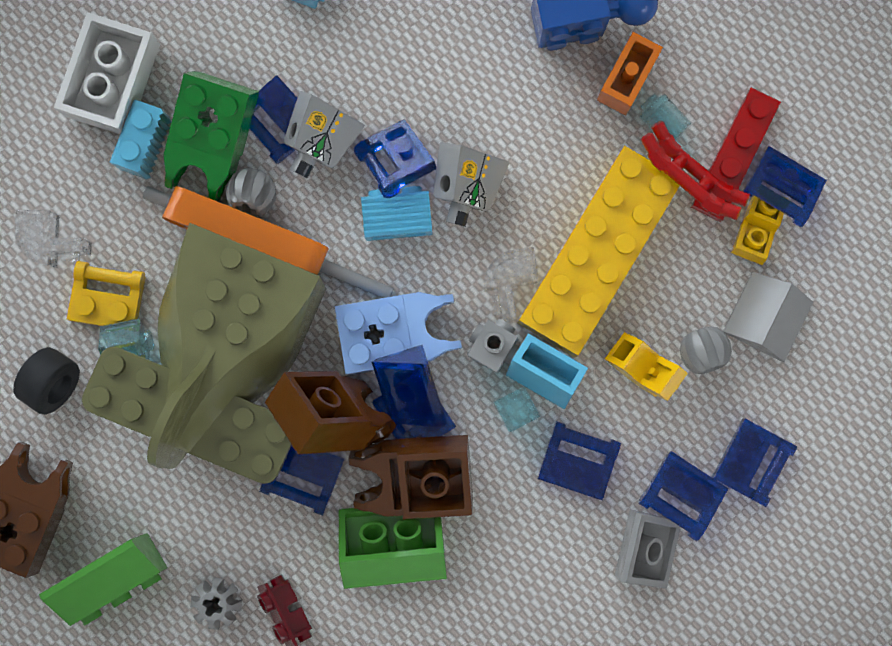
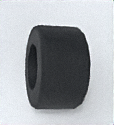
(46, 380)

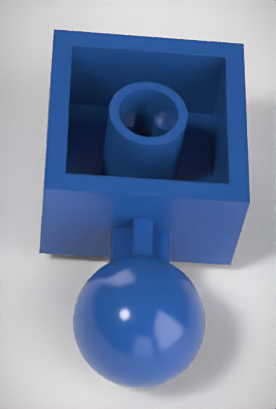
(584, 20)

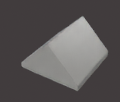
(768, 315)
(647, 550)

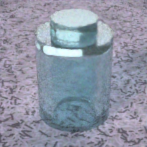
(662, 108)

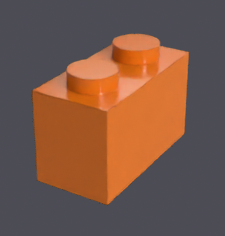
(629, 73)

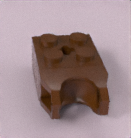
(326, 412)
(408, 479)
(32, 508)

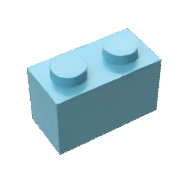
(546, 371)

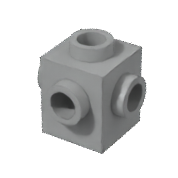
(493, 358)

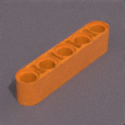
(244, 228)

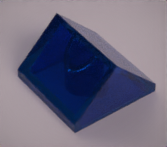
(409, 388)

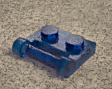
(279, 105)
(404, 152)
(789, 179)
(744, 458)
(315, 468)
(576, 472)
(690, 487)

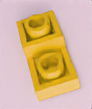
(757, 231)

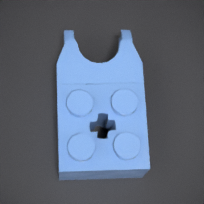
(403, 325)

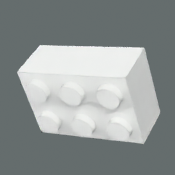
(106, 73)

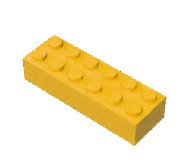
(599, 252)

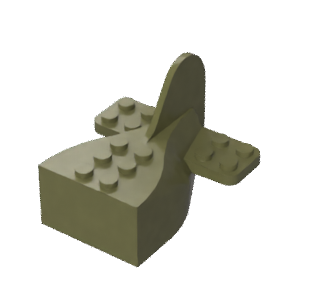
(224, 341)

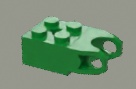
(208, 143)

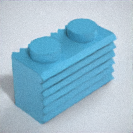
(140, 139)
(397, 217)

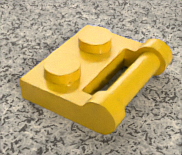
(103, 307)

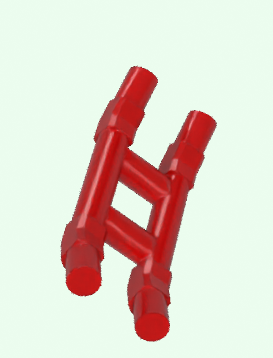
(720, 193)

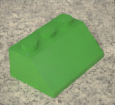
(389, 549)
(106, 581)

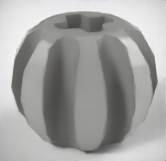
(251, 192)
(705, 350)
(226, 603)

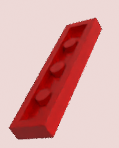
(742, 142)

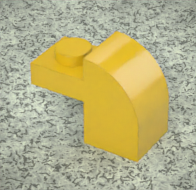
(645, 367)

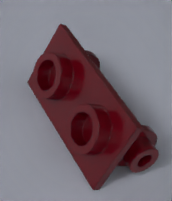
(287, 624)

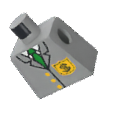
(319, 134)
(467, 180)

